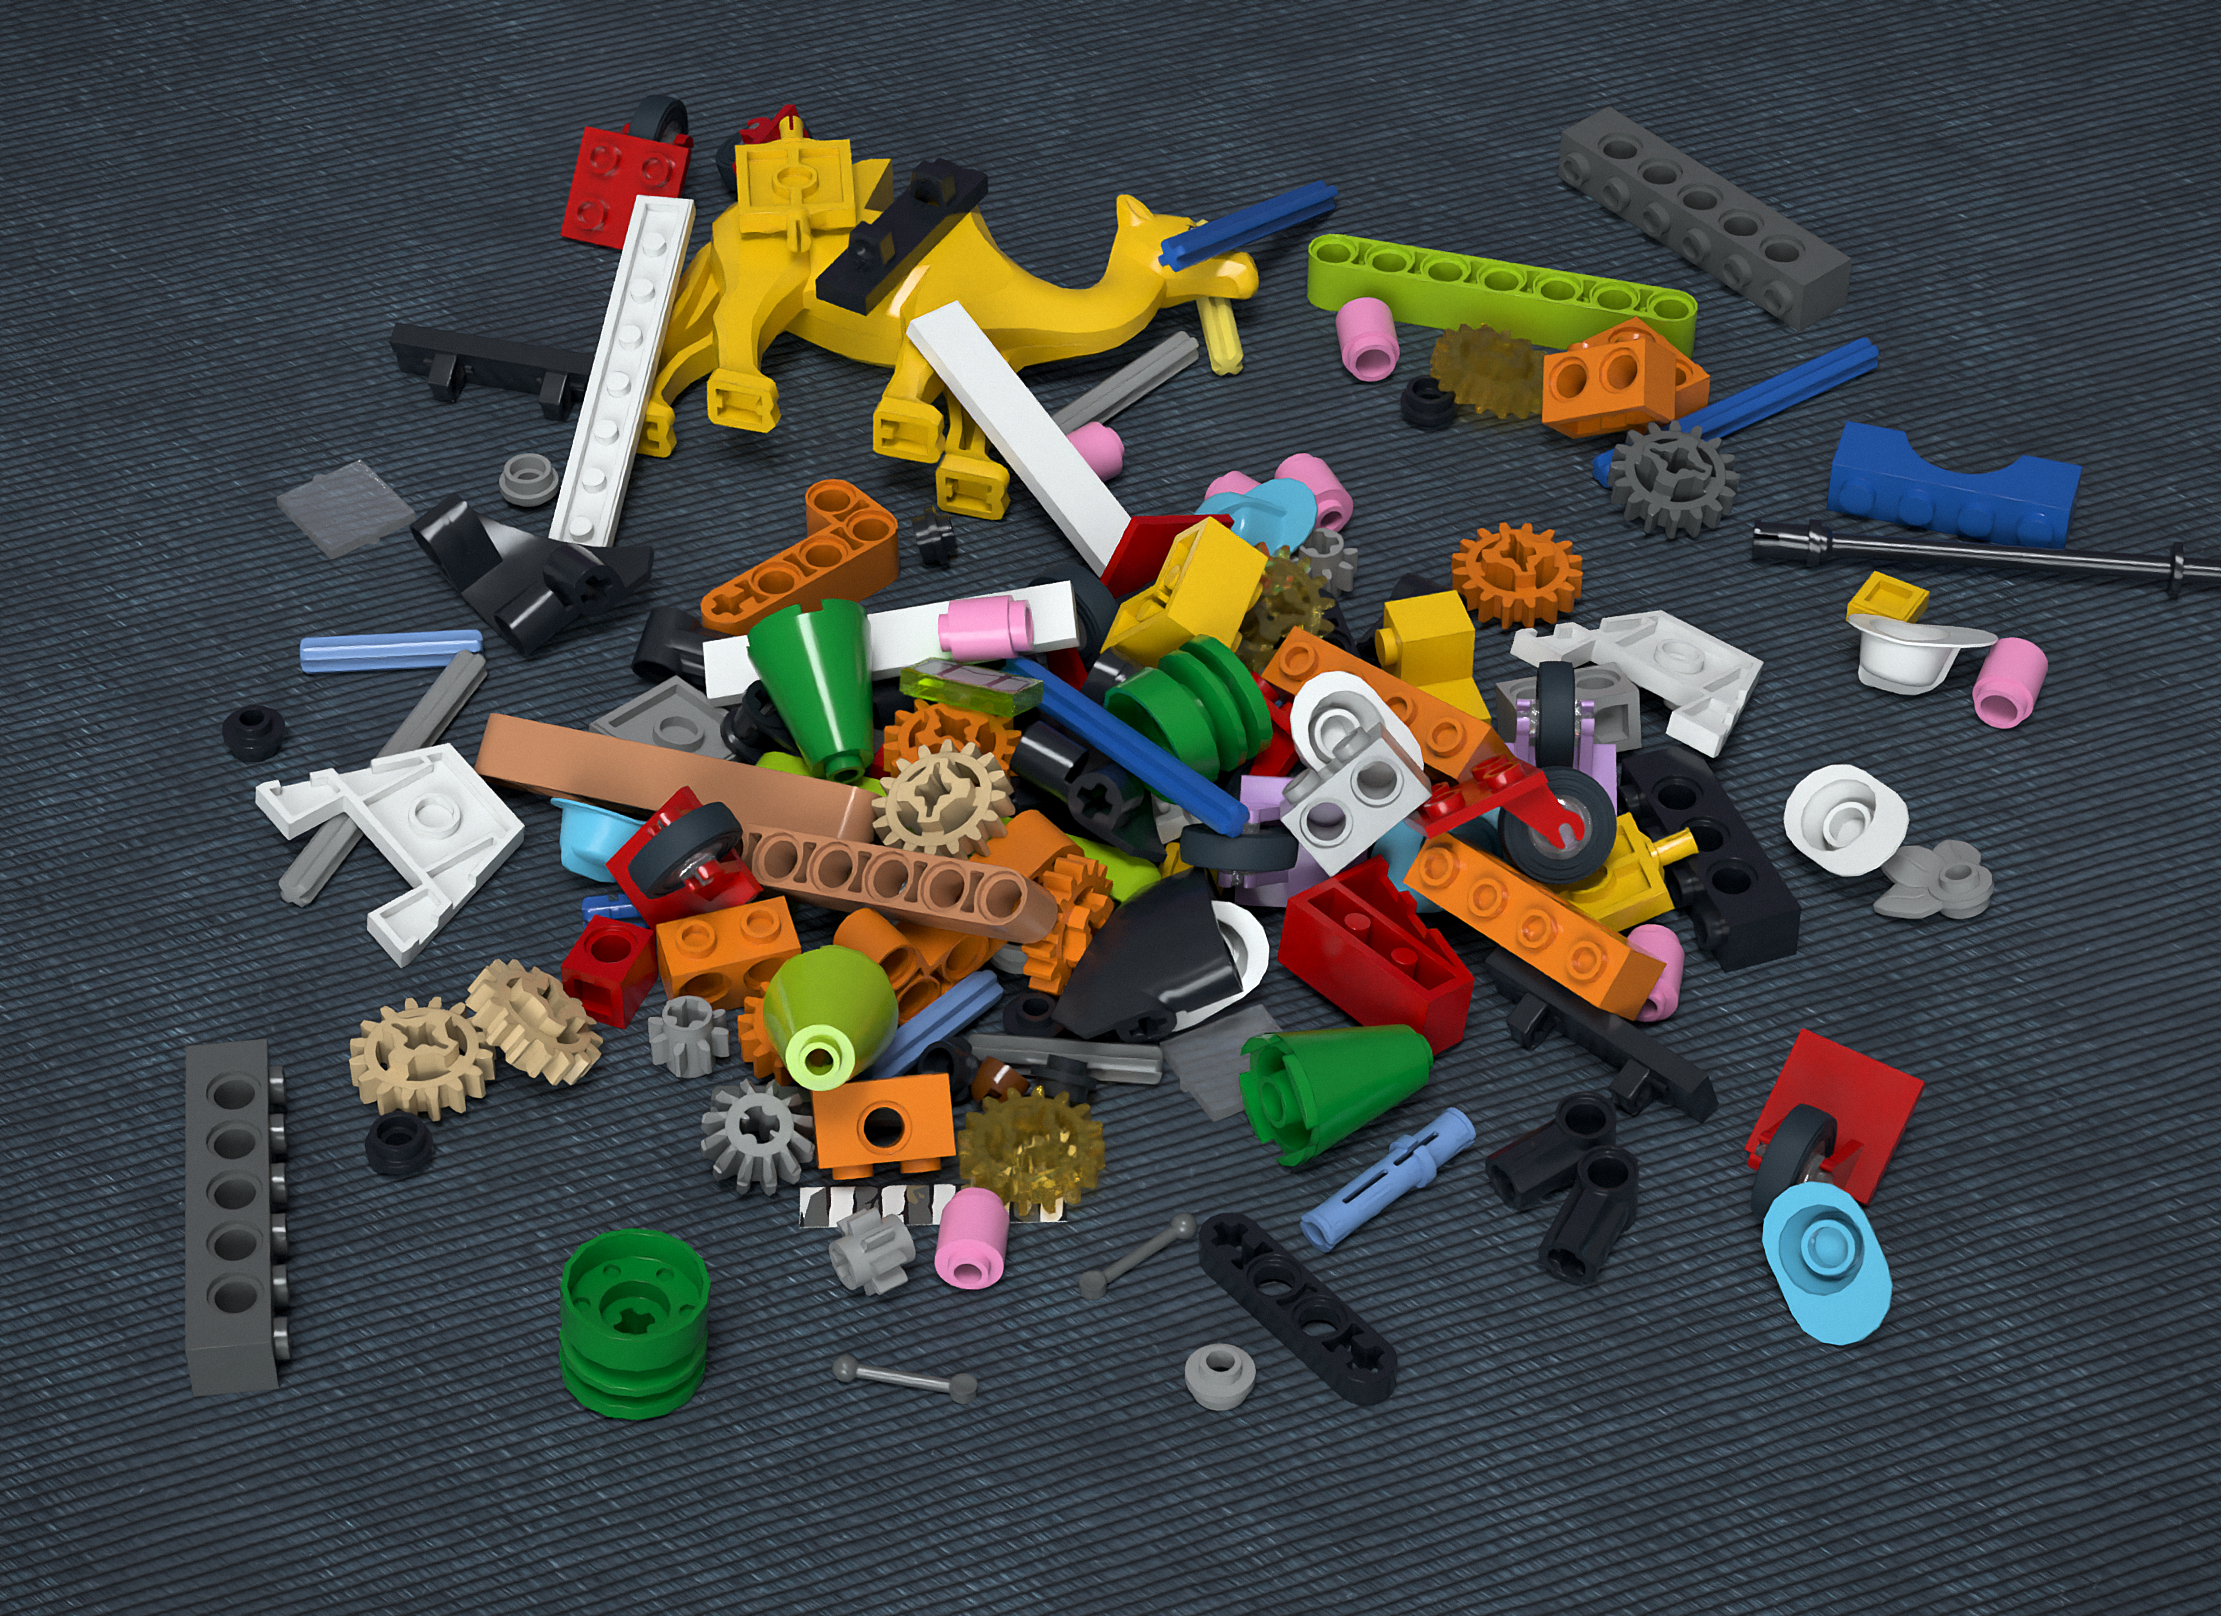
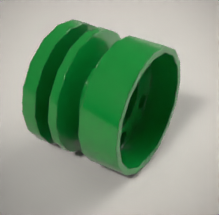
(1196, 708)
(634, 1323)

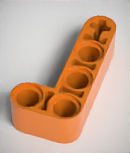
(846, 556)
(932, 960)

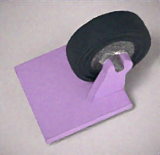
(1556, 722)
(1266, 859)

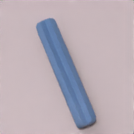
(387, 650)
(937, 1023)

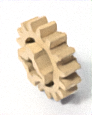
(943, 803)
(534, 1021)
(421, 1059)

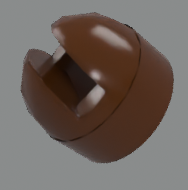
(995, 1079)

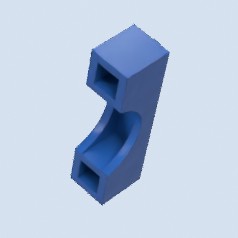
(1887, 481)

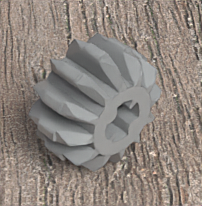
(739, 1152)

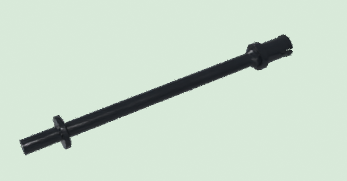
(1818, 543)

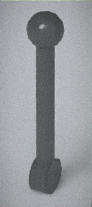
(1094, 1283)
(961, 1387)

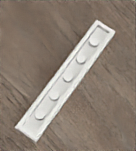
(1022, 431)
(902, 640)

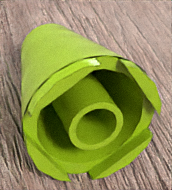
(830, 1015)

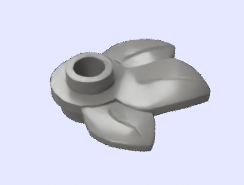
(1935, 881)

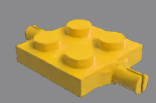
(795, 185)
(1631, 880)

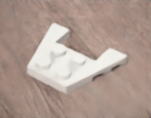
(1692, 671)
(425, 817)

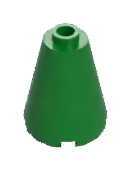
(820, 683)
(1328, 1083)

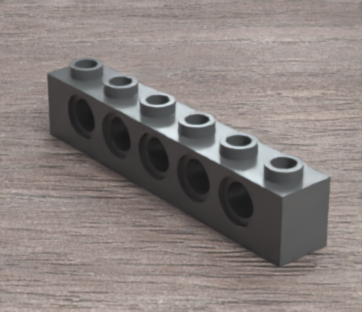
(1705, 218)
(233, 1219)

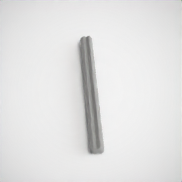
(418, 731)

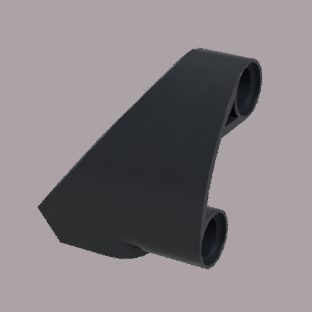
(524, 581)
(1090, 783)
(1150, 962)

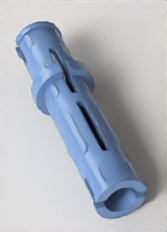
(1409, 1164)

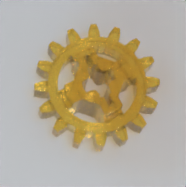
(1490, 370)
(1290, 599)
(1032, 1149)

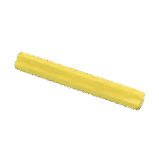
(1220, 332)

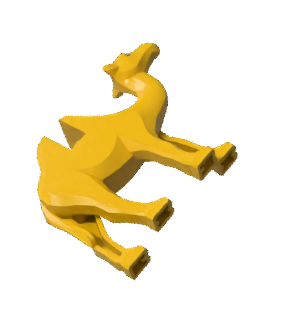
(754, 287)

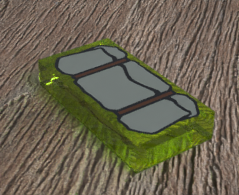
(971, 687)

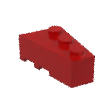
(1375, 956)

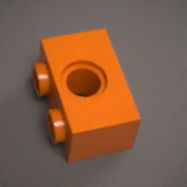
(925, 1117)

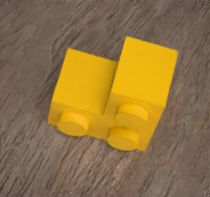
(1200, 590)
(1432, 648)

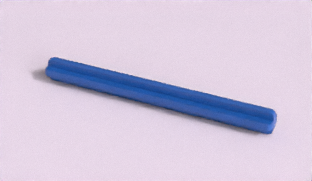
(1247, 226)
(1769, 396)
(1134, 751)

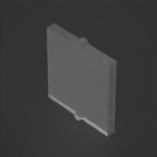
(346, 509)
(1211, 1060)

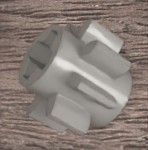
(1329, 559)
(689, 1036)
(872, 1251)

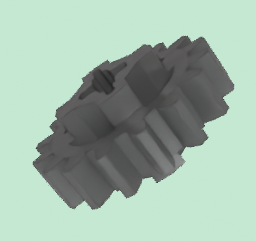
(1673, 479)

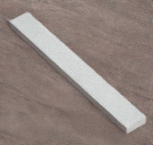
(623, 372)

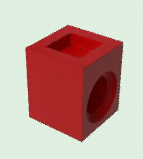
(611, 970)

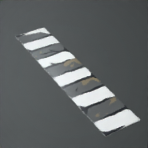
(910, 1203)

